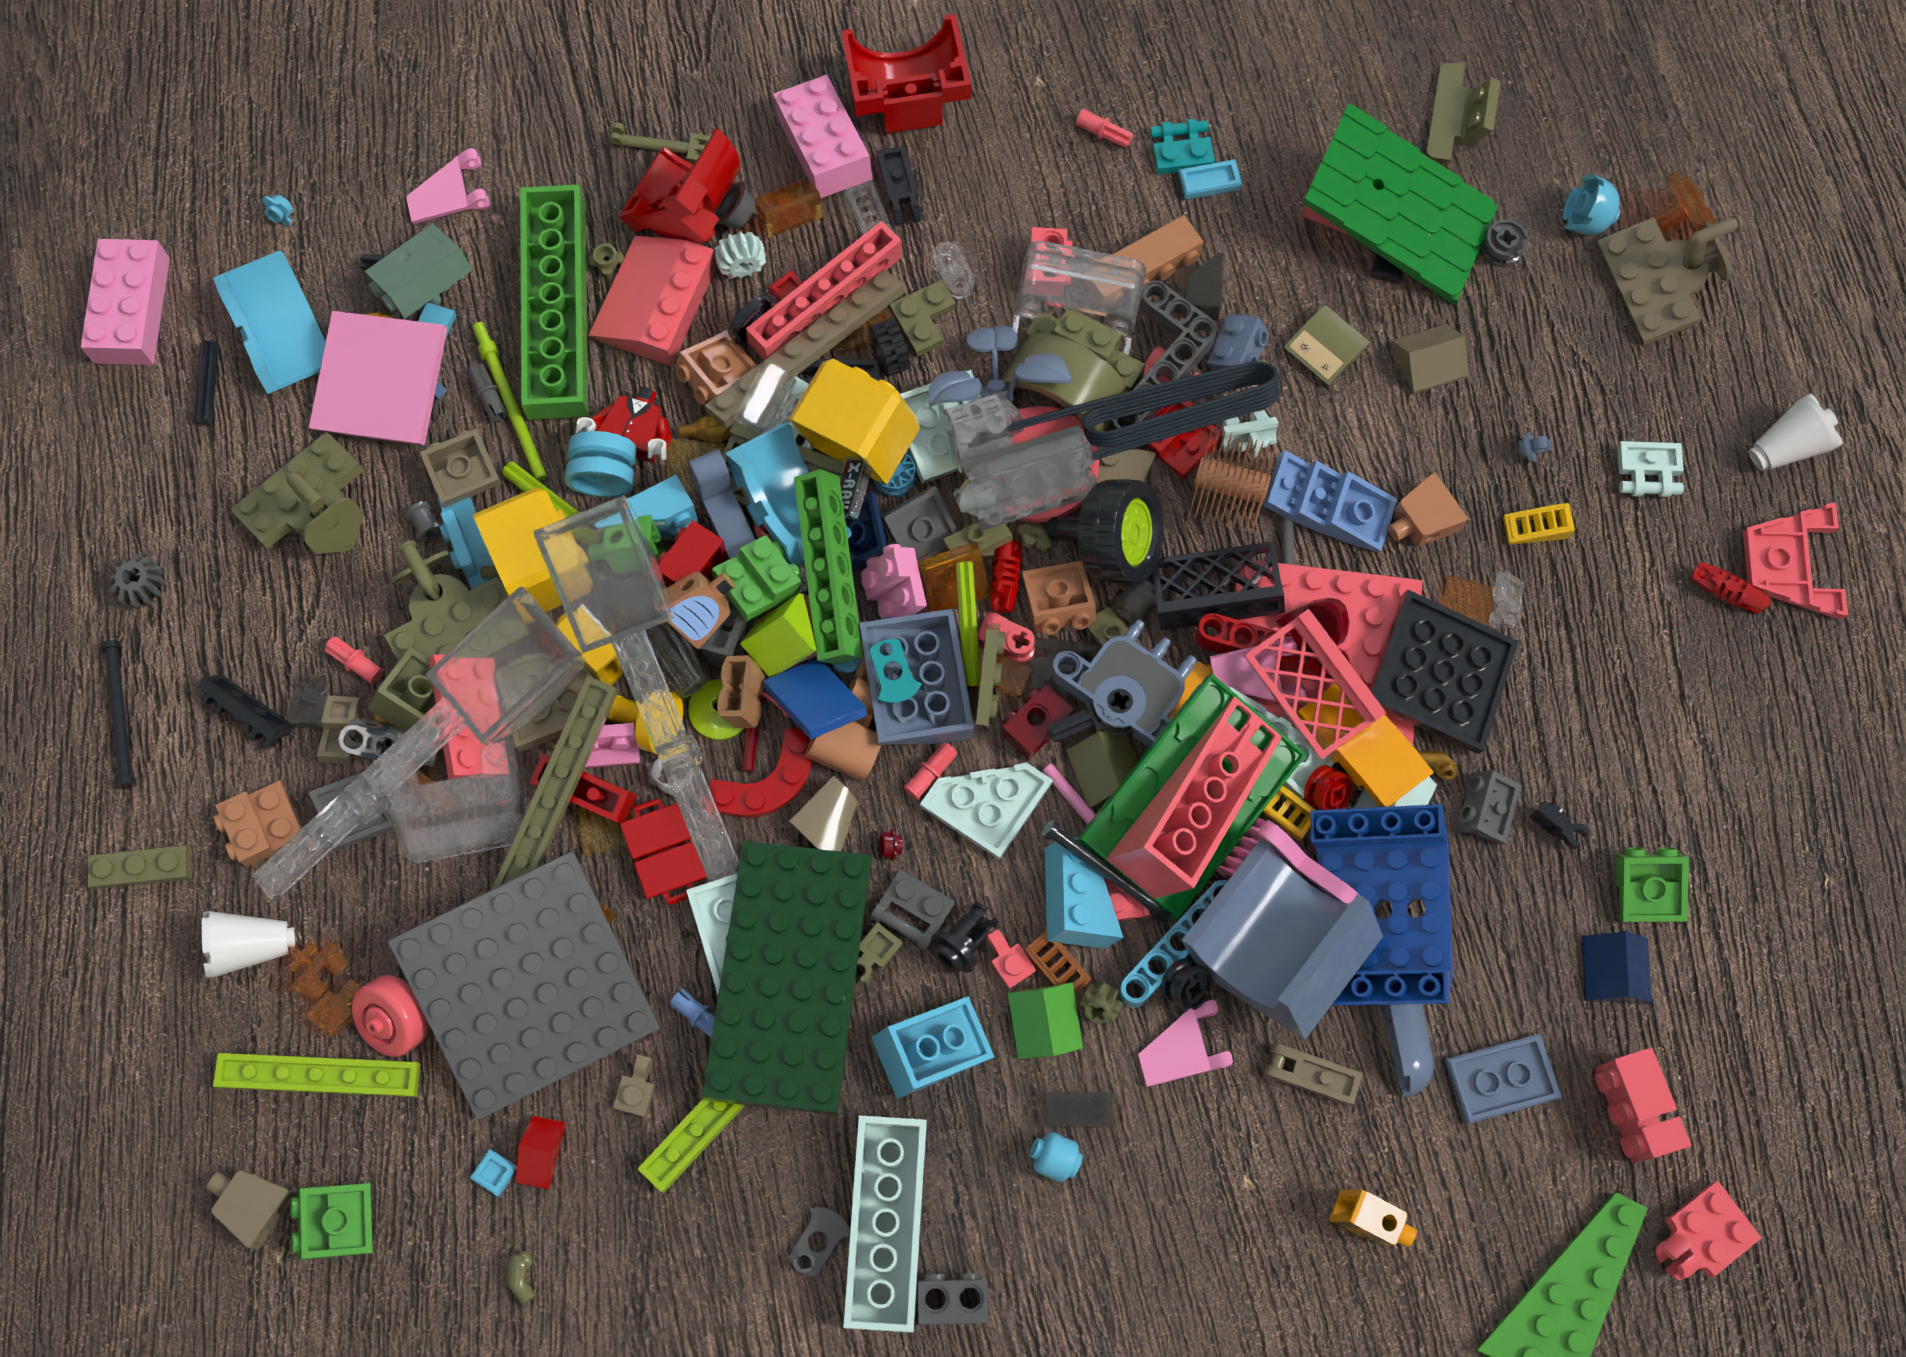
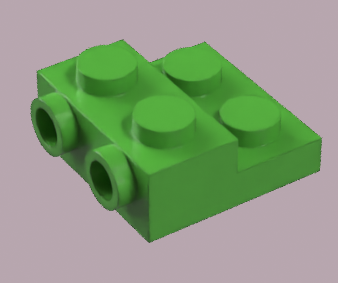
(760, 577)
(1652, 885)
(332, 1221)

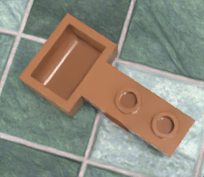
(853, 746)

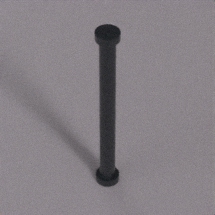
(111, 650)
(1052, 831)

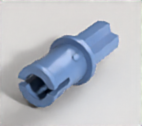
(694, 1011)

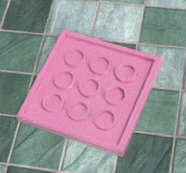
(378, 378)

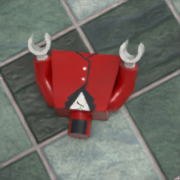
(635, 420)

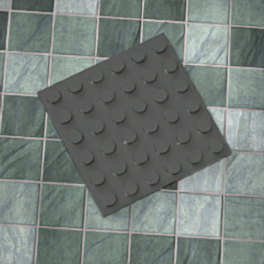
(524, 984)

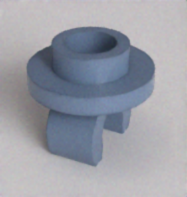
(1531, 446)

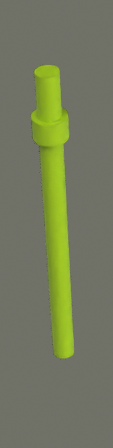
(489, 352)

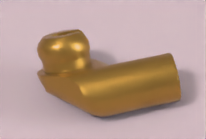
(1440, 763)

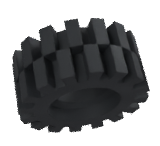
(889, 347)

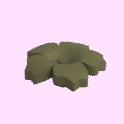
(1035, 535)

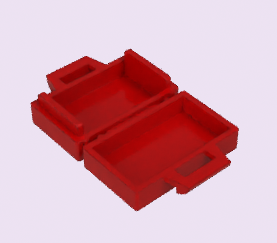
(667, 863)

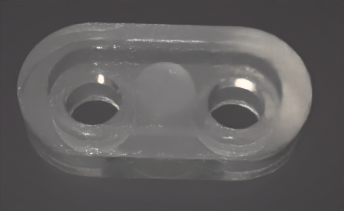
(955, 272)

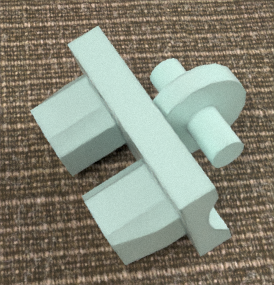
(1259, 428)

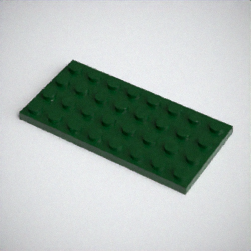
(788, 978)

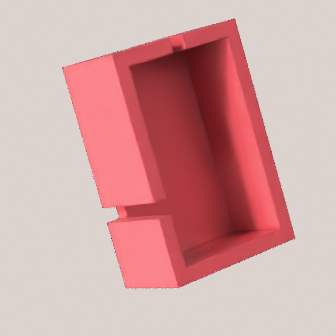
(1635, 1099)

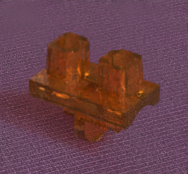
(307, 981)

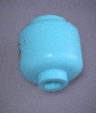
(1056, 1157)

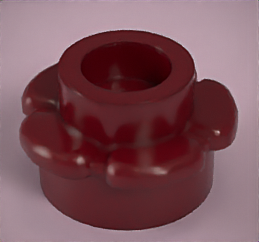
(890, 845)

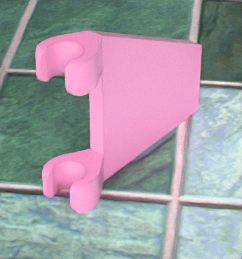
(445, 191)
(1237, 673)
(1181, 1050)

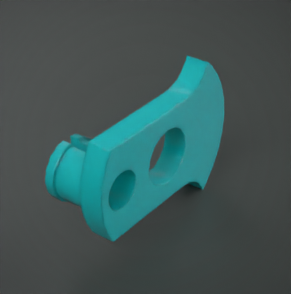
(893, 690)

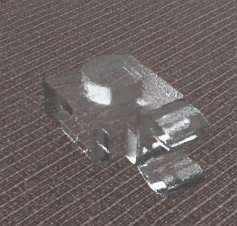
(1508, 597)

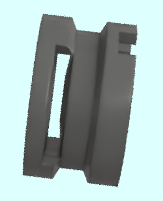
(1505, 242)

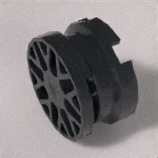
(1186, 984)

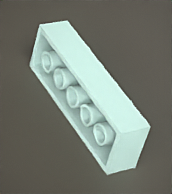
(885, 1224)

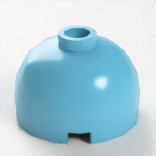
(1592, 206)

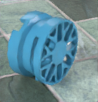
(901, 480)

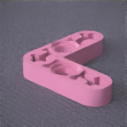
(1304, 865)

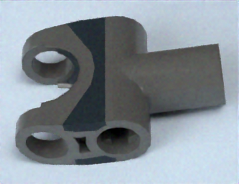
(374, 738)

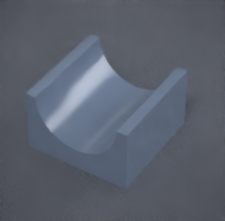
(1282, 941)

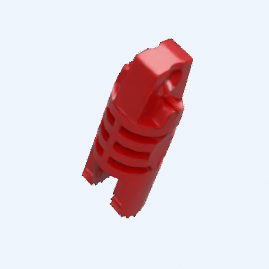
(1005, 577)
(1729, 588)

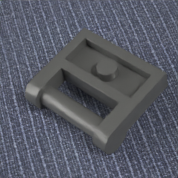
(917, 900)

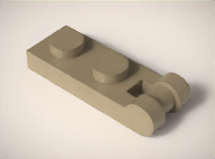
(1314, 1074)

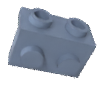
(1238, 341)

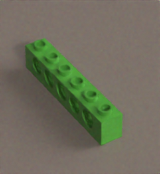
(828, 567)

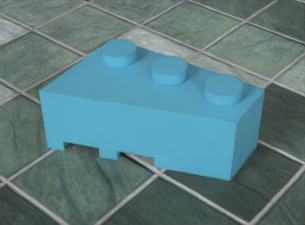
(1077, 902)

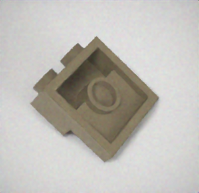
(459, 467)

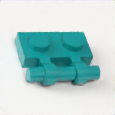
(1181, 154)

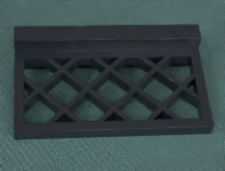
(1242, 604)

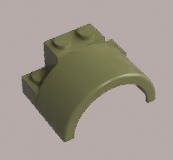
(1089, 354)

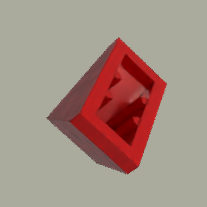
(539, 1152)

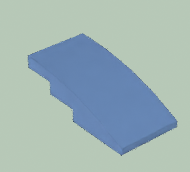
(1330, 502)

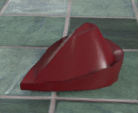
(1330, 614)

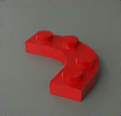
(775, 791)

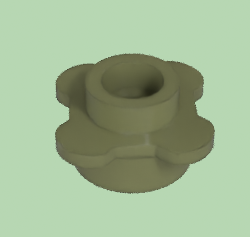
(603, 251)

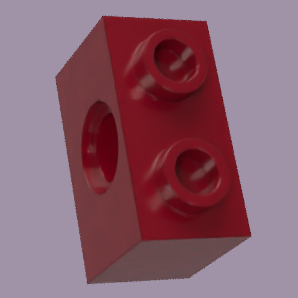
(1030, 738)

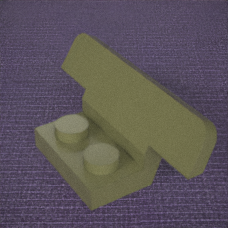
(1460, 112)

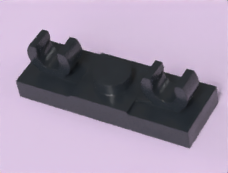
(244, 709)

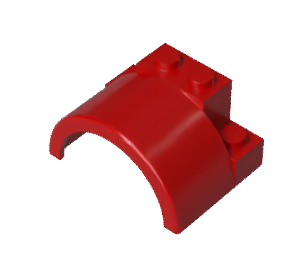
(909, 83)
(682, 197)

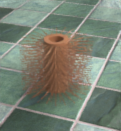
(1233, 481)

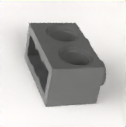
(727, 637)
(952, 1311)

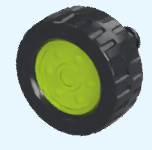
(1116, 531)

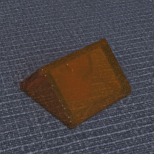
(788, 207)

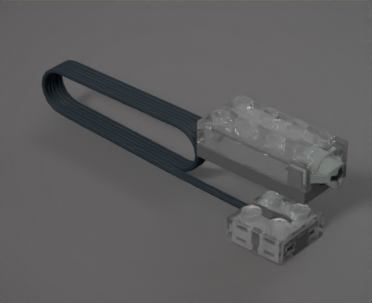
(1054, 470)

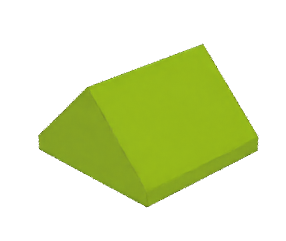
(781, 637)

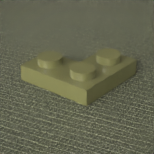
(916, 313)

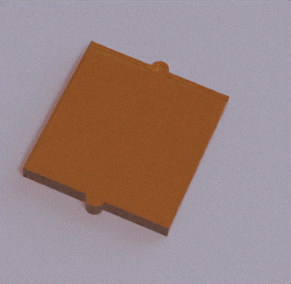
(1468, 599)

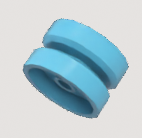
(600, 464)

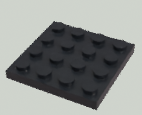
(1443, 671)

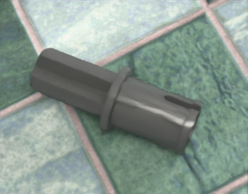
(487, 392)

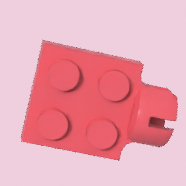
(1706, 1234)

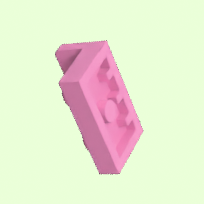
(615, 747)

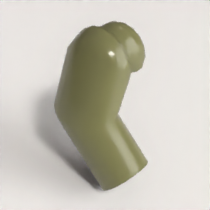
(516, 1275)

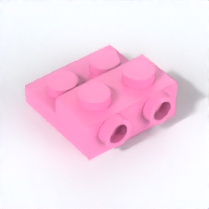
(894, 582)

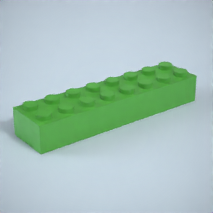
(553, 302)

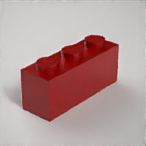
(595, 794)

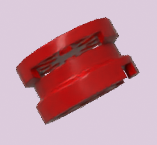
(1330, 790)

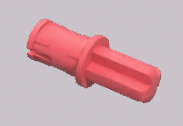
(1103, 128)
(354, 660)
(930, 771)

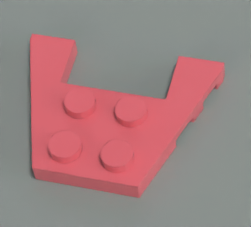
(1780, 560)

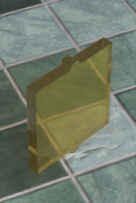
(599, 833)

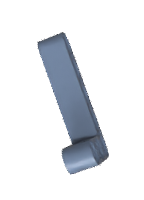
(715, 492)

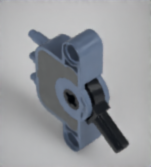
(1123, 674)

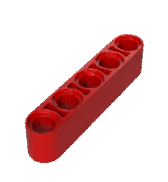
(1229, 628)

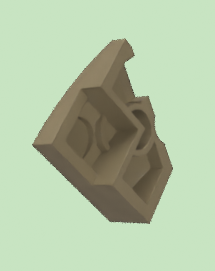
(827, 816)

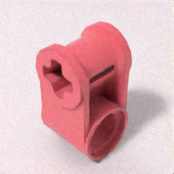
(1013, 636)

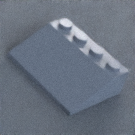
(933, 654)

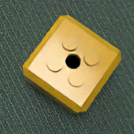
(856, 417)
(512, 545)

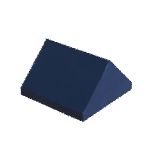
(867, 534)
(1616, 968)

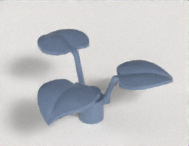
(959, 387)

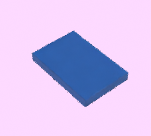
(814, 698)

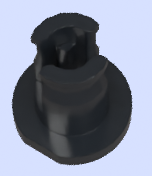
(955, 948)

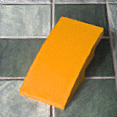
(1373, 758)

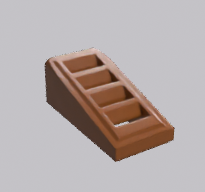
(1057, 948)

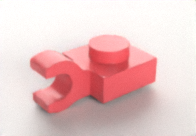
(1012, 963)

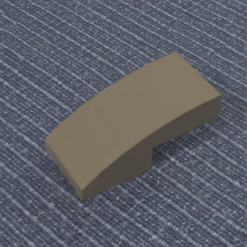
(336, 715)

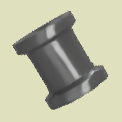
(423, 521)

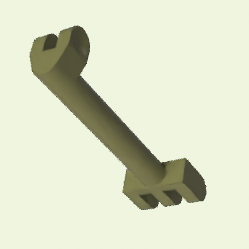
(692, 149)

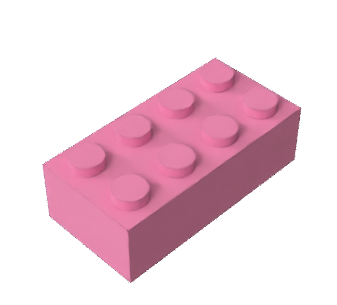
(823, 136)
(125, 302)

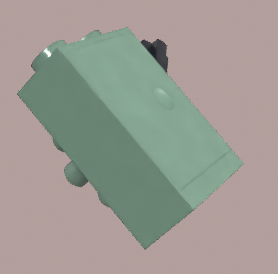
(416, 271)

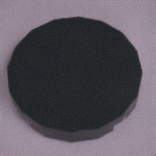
(748, 314)

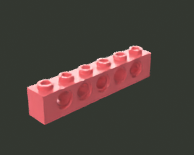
(825, 289)

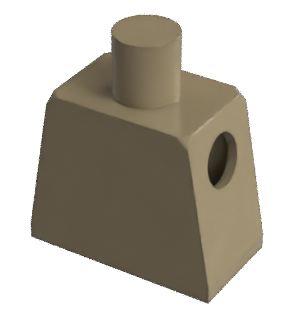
(249, 1205)

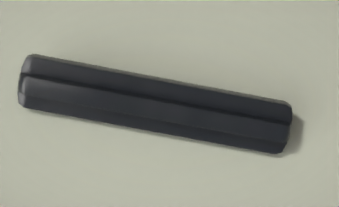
(206, 383)

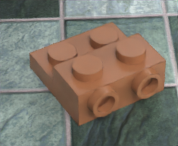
(712, 366)
(1059, 597)
(257, 823)

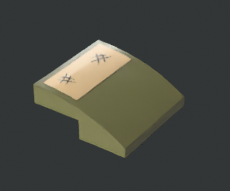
(1327, 345)

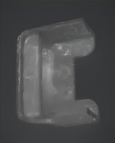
(461, 812)

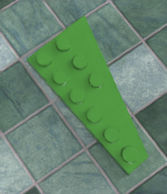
(1572, 1296)

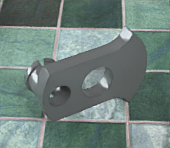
(823, 1221)

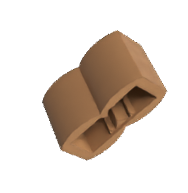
(741, 691)

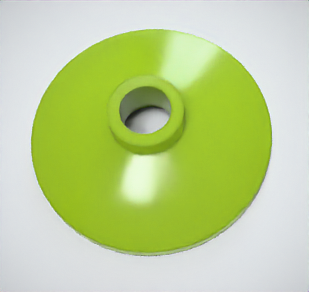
(705, 717)

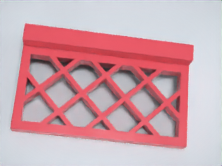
(1336, 666)

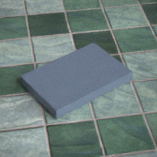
(1502, 1079)

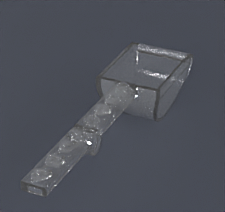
(612, 596)
(489, 681)

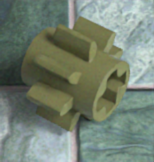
(1101, 1003)

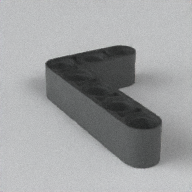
(1184, 332)

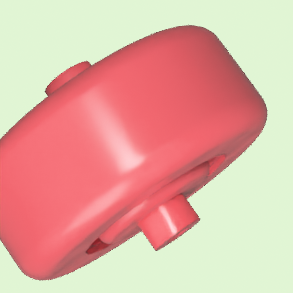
(389, 1016)

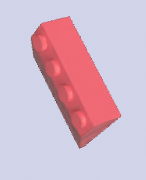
(655, 297)

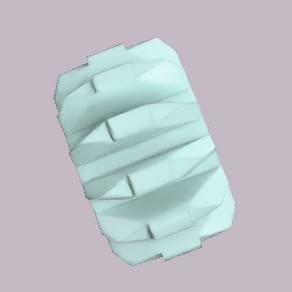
(740, 255)

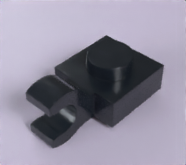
(1554, 821)

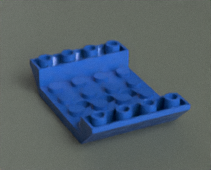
(1394, 859)

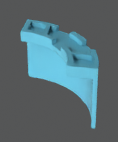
(275, 320)
(767, 474)

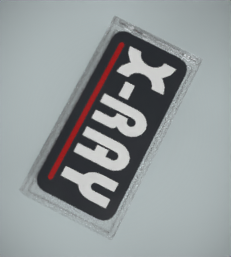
(853, 484)

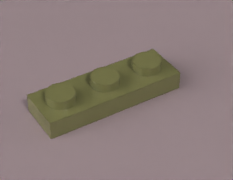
(139, 867)

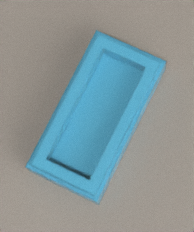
(1210, 179)

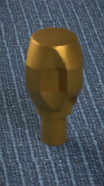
(706, 429)

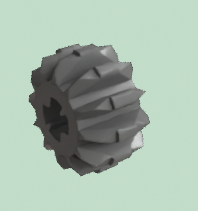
(147, 582)

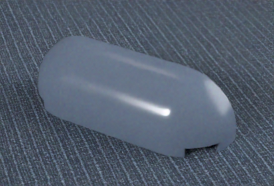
(1409, 1047)

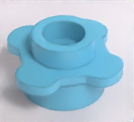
(278, 209)

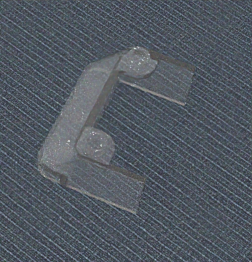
(1081, 283)

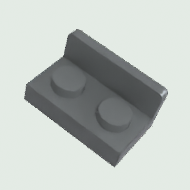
(1489, 806)

